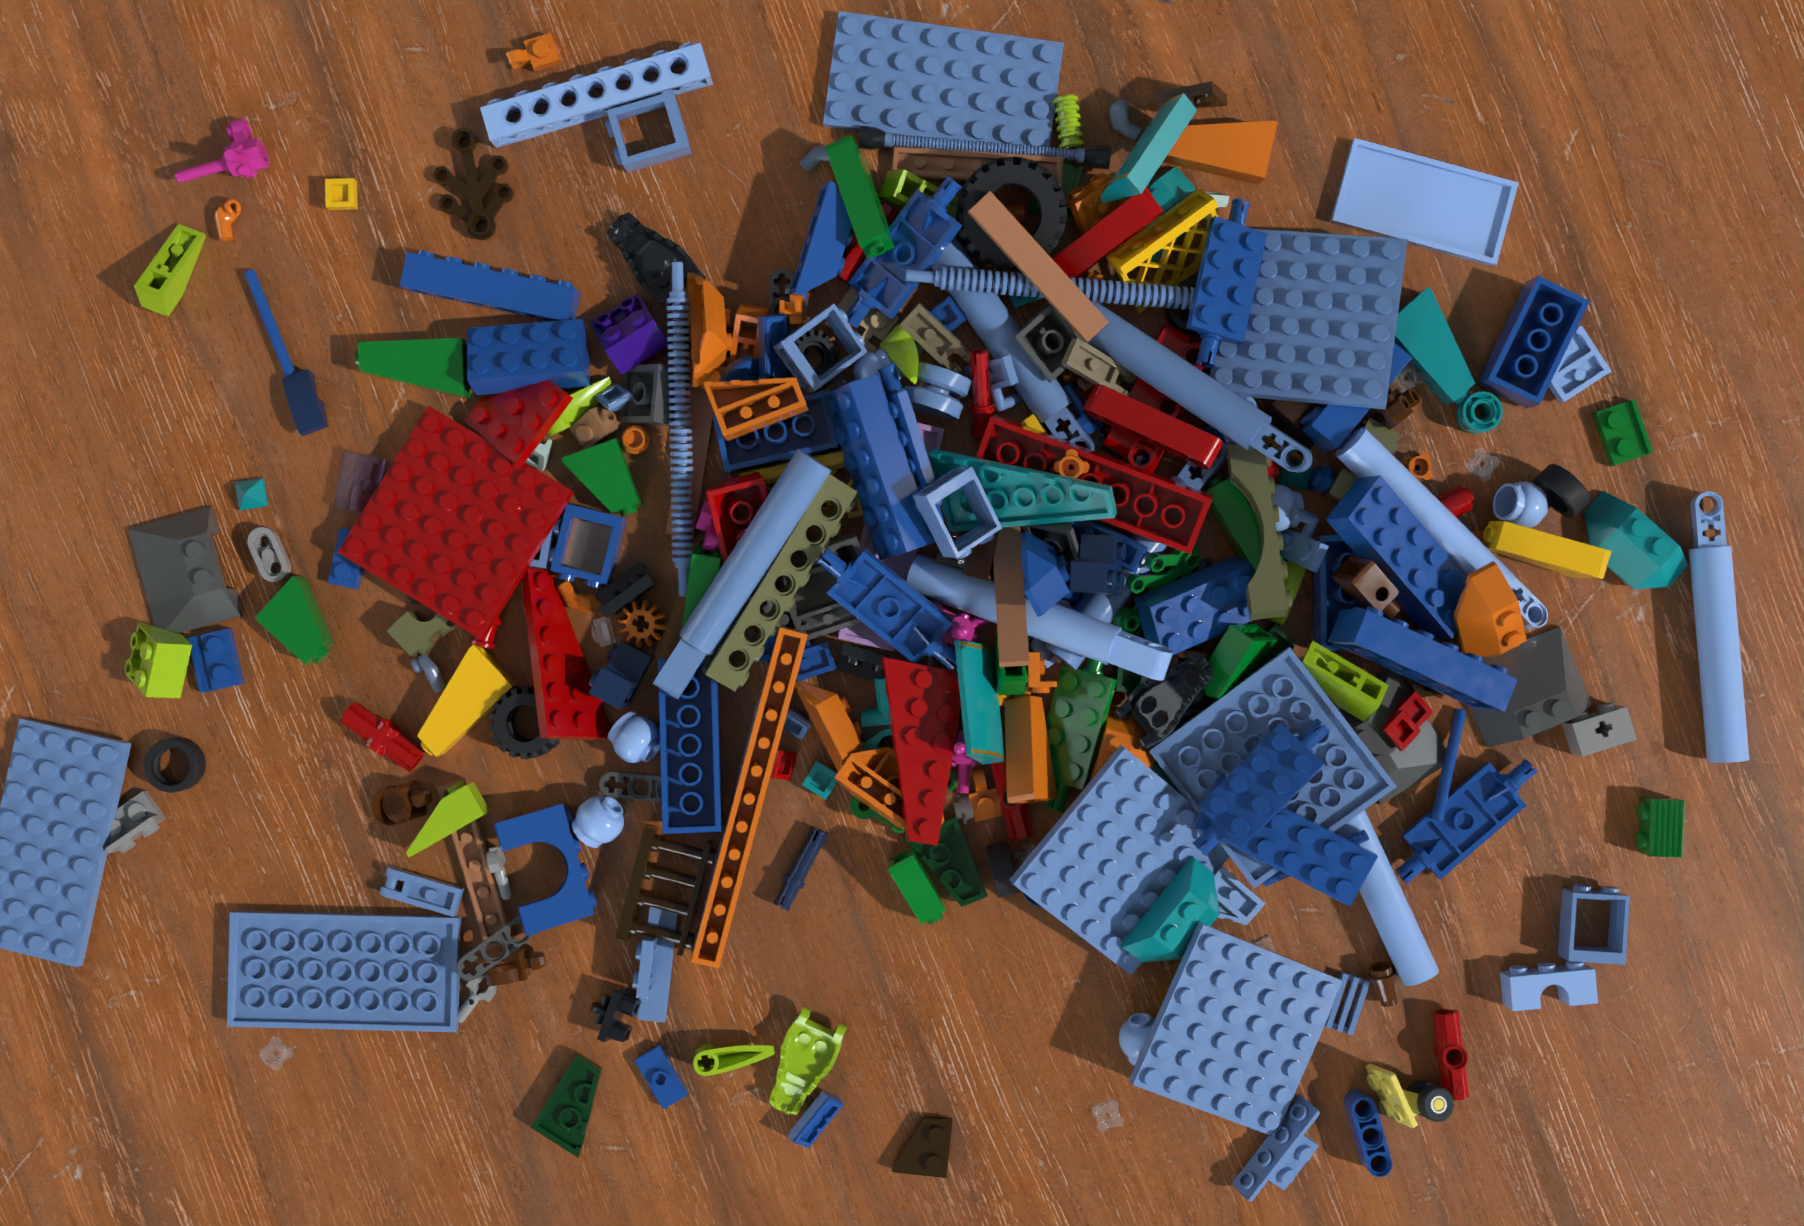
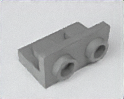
(132, 820)

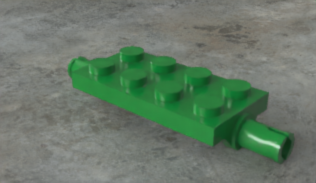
(1076, 726)

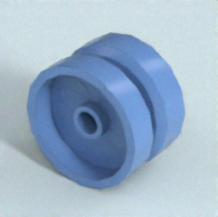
(935, 391)

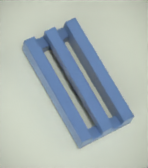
(1357, 1006)

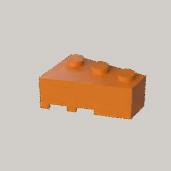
(754, 403)

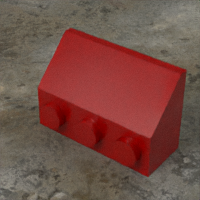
(734, 507)

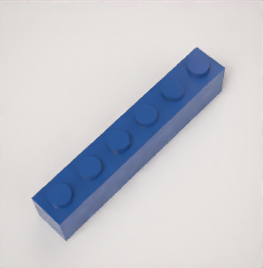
(489, 288)

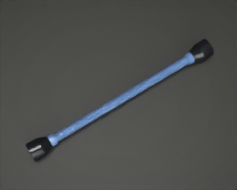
(875, 138)

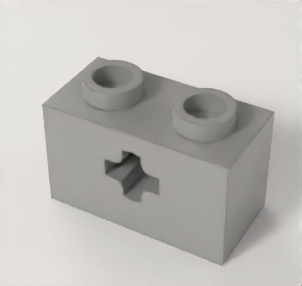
(1614, 730)

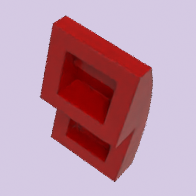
(1406, 719)

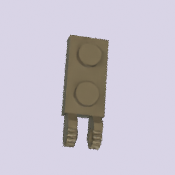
(934, 337)
(1095, 366)

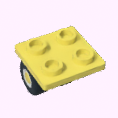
(1403, 1105)

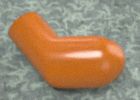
(225, 216)
(577, 601)

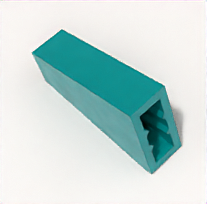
(1434, 352)

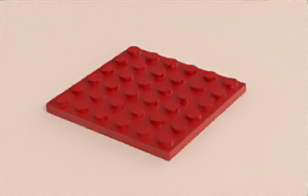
(455, 523)

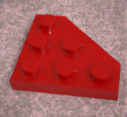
(519, 418)

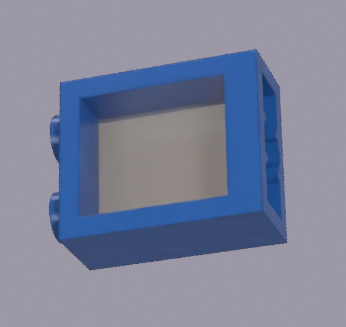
(588, 548)

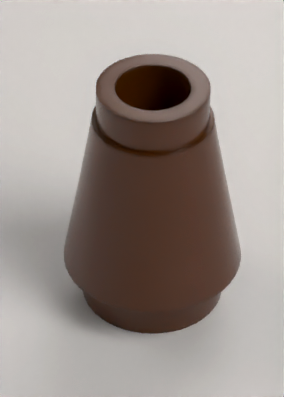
(1384, 981)

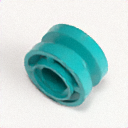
(1491, 408)

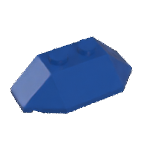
(824, 243)
(1044, 573)

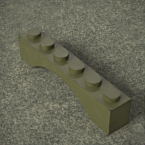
(1266, 590)

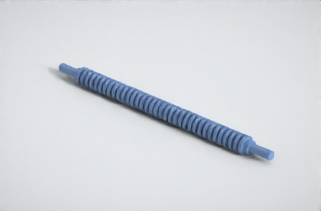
(1119, 292)
(678, 299)

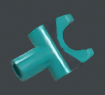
(876, 721)

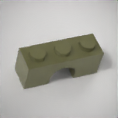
(1344, 479)
(417, 634)

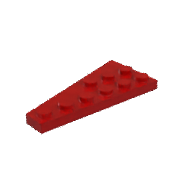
(559, 666)
(923, 730)

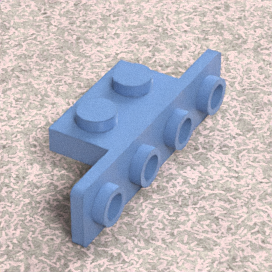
(655, 969)
(1280, 1154)

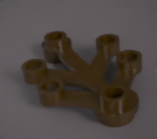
(475, 189)

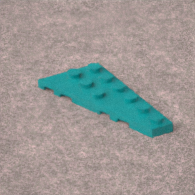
(1022, 494)

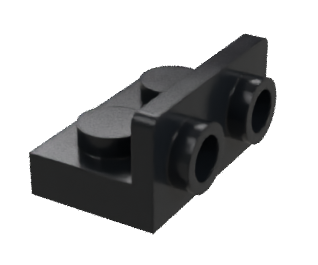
(625, 589)
(861, 662)

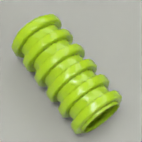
(1068, 118)

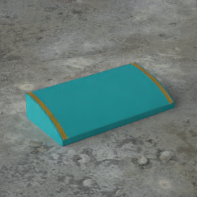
(1150, 149)
(979, 702)

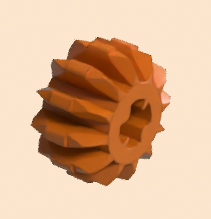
(635, 630)

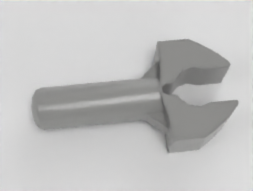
(496, 862)
(474, 997)

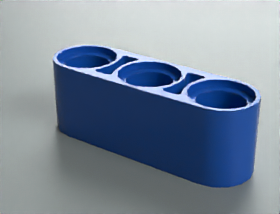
(1374, 1144)

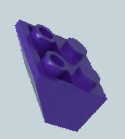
(629, 333)

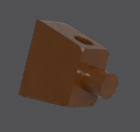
(1367, 585)

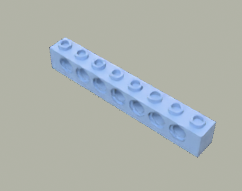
(585, 108)

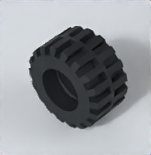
(505, 730)

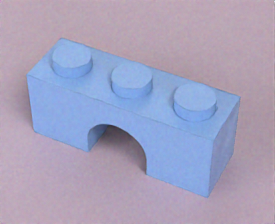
(1523, 986)

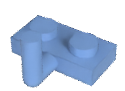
(1000, 375)
(1300, 546)

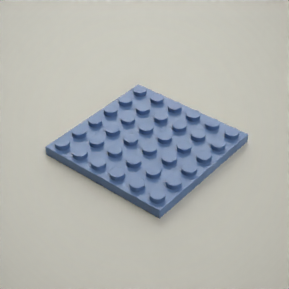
(1319, 321)
(1242, 718)
(1114, 855)
(1235, 1030)

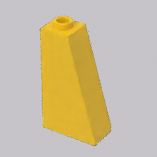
(1546, 550)
(465, 701)

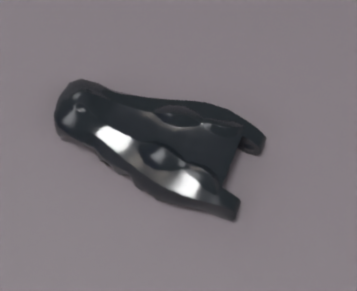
(650, 256)
(1161, 704)

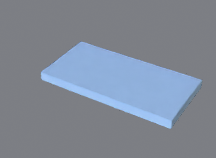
(1424, 202)

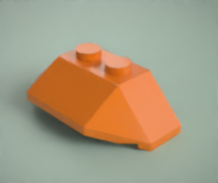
(707, 328)
(1488, 614)
(831, 721)
(1122, 733)
(874, 781)

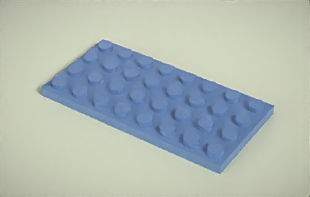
(941, 81)
(54, 837)
(343, 971)

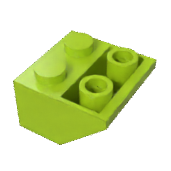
(158, 661)

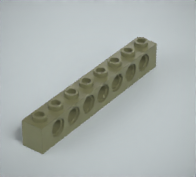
(736, 674)

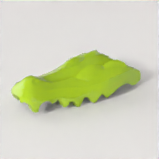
(804, 1060)

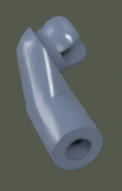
(1120, 120)
(811, 159)
(432, 672)

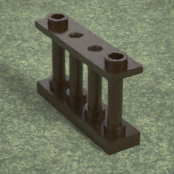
(638, 897)

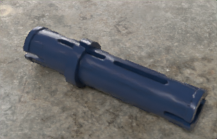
(800, 868)

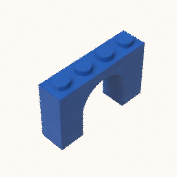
(572, 898)

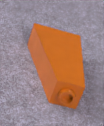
(1226, 149)
(1028, 751)

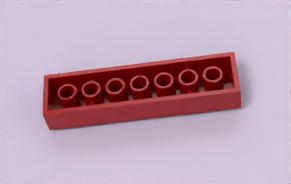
(1143, 499)

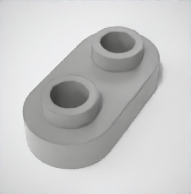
(268, 556)

